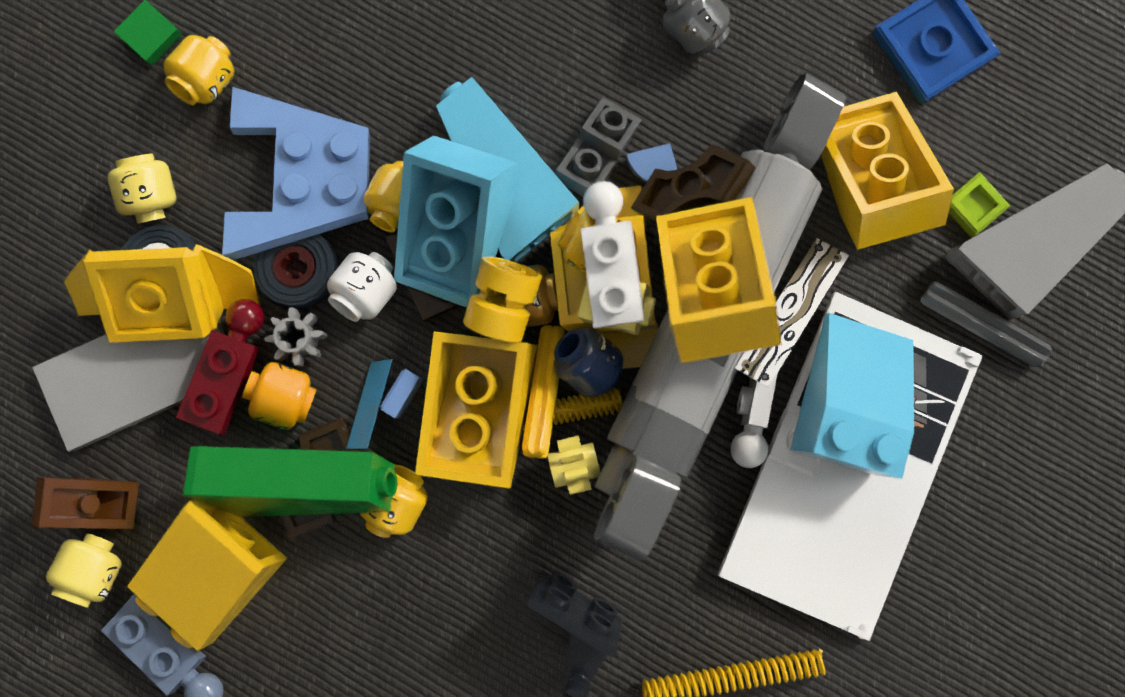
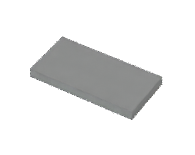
(116, 384)

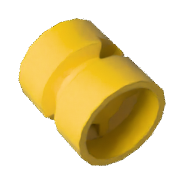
(499, 315)

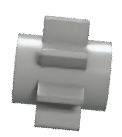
(288, 327)

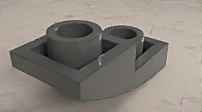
(597, 147)

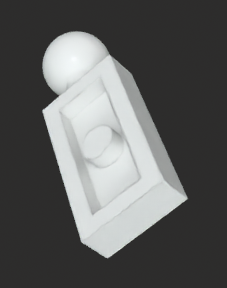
(610, 260)
(754, 402)

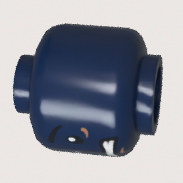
(588, 362)

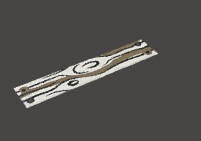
(795, 309)

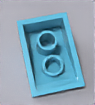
(450, 216)
(859, 399)

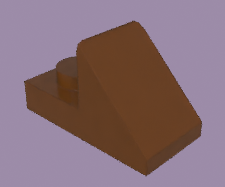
(84, 503)

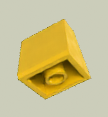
(204, 573)

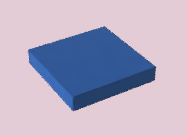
(935, 45)

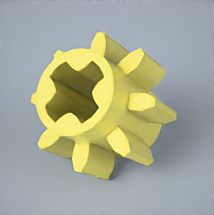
(574, 465)

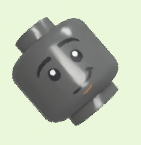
(697, 23)

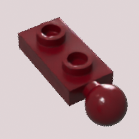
(223, 370)

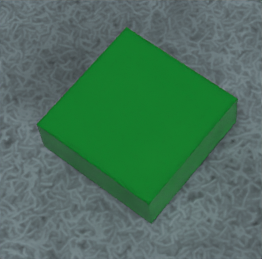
(148, 32)

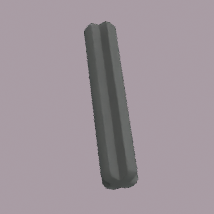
(986, 324)

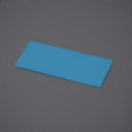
(369, 404)

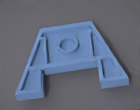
(317, 174)

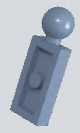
(158, 655)

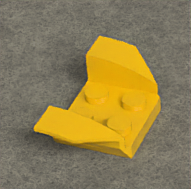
(572, 282)
(158, 291)

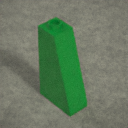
(289, 481)

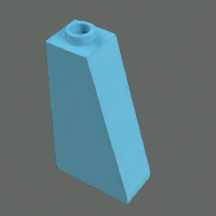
(539, 196)

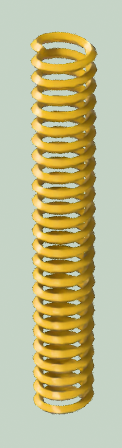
(668, 683)

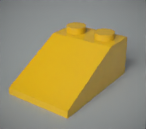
(884, 173)
(717, 281)
(475, 408)

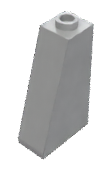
(1039, 245)

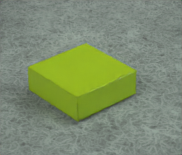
(976, 205)

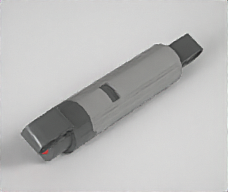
(675, 401)

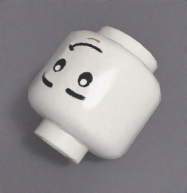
(361, 286)

